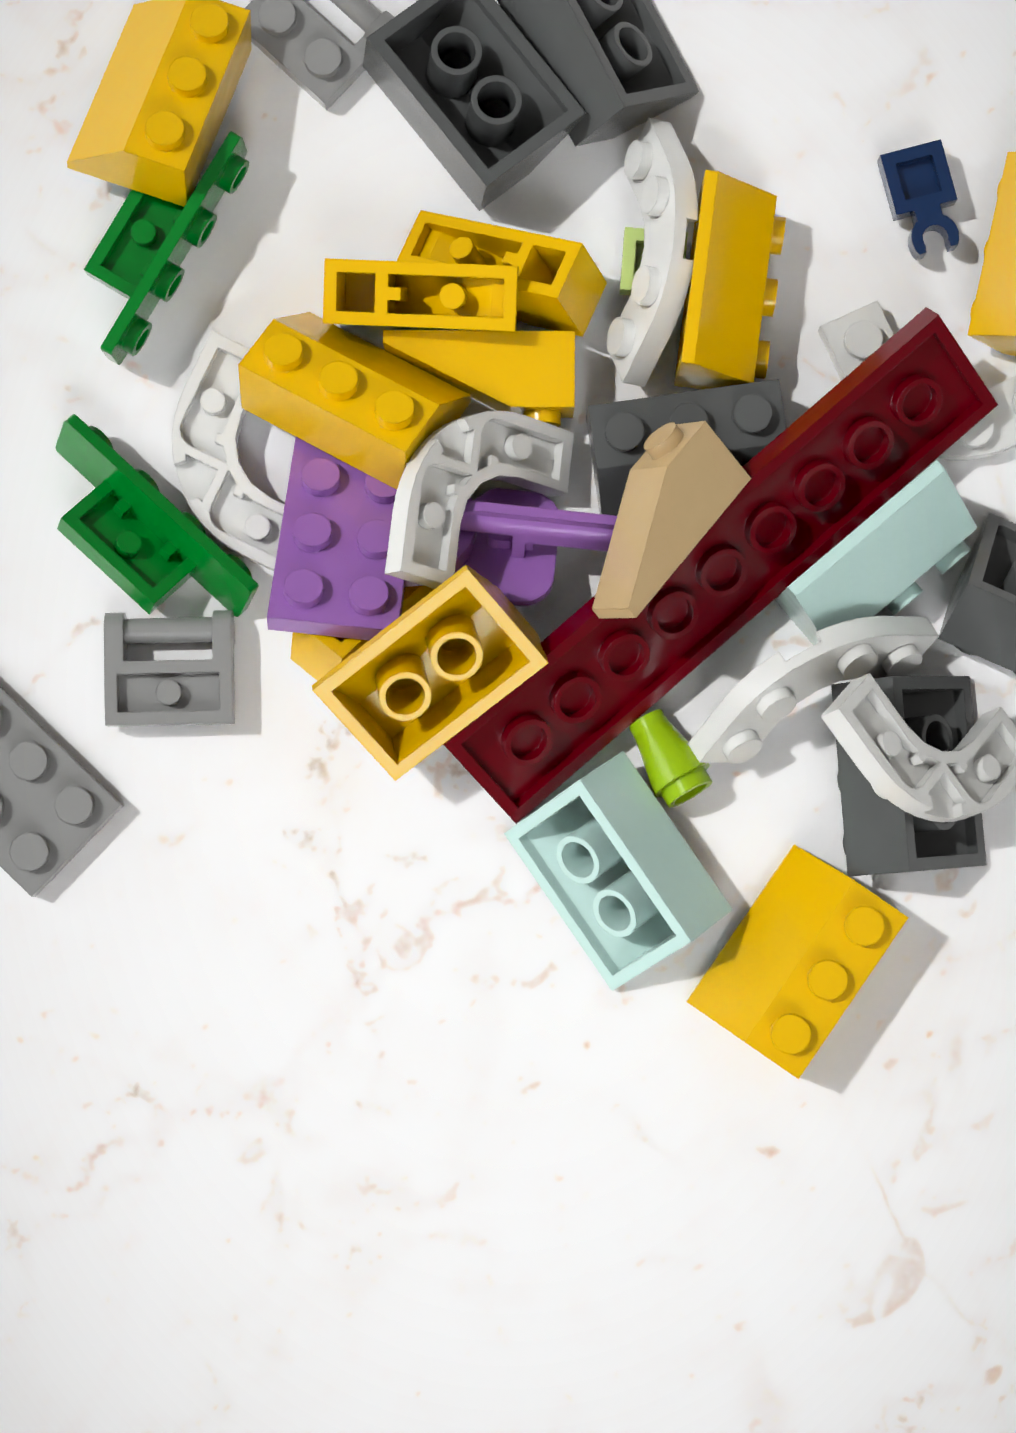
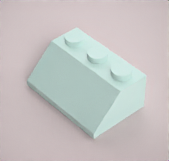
(883, 556)
(618, 871)

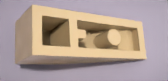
(664, 513)

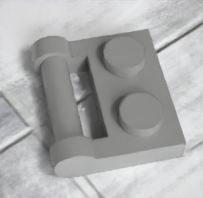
(310, 46)
(169, 689)

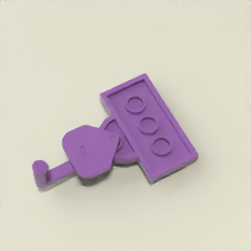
(337, 542)

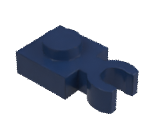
(919, 187)

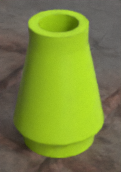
(669, 759)

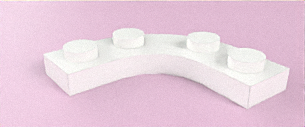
(668, 203)
(864, 330)
(209, 459)
(451, 468)
(771, 690)
(917, 775)

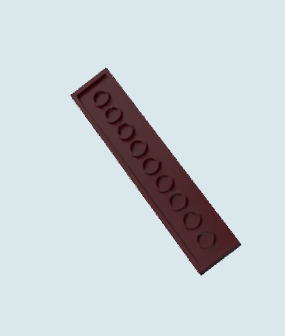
(799, 504)

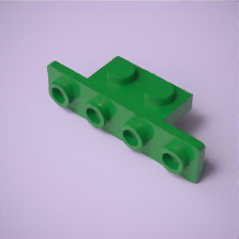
(150, 241)
(139, 533)

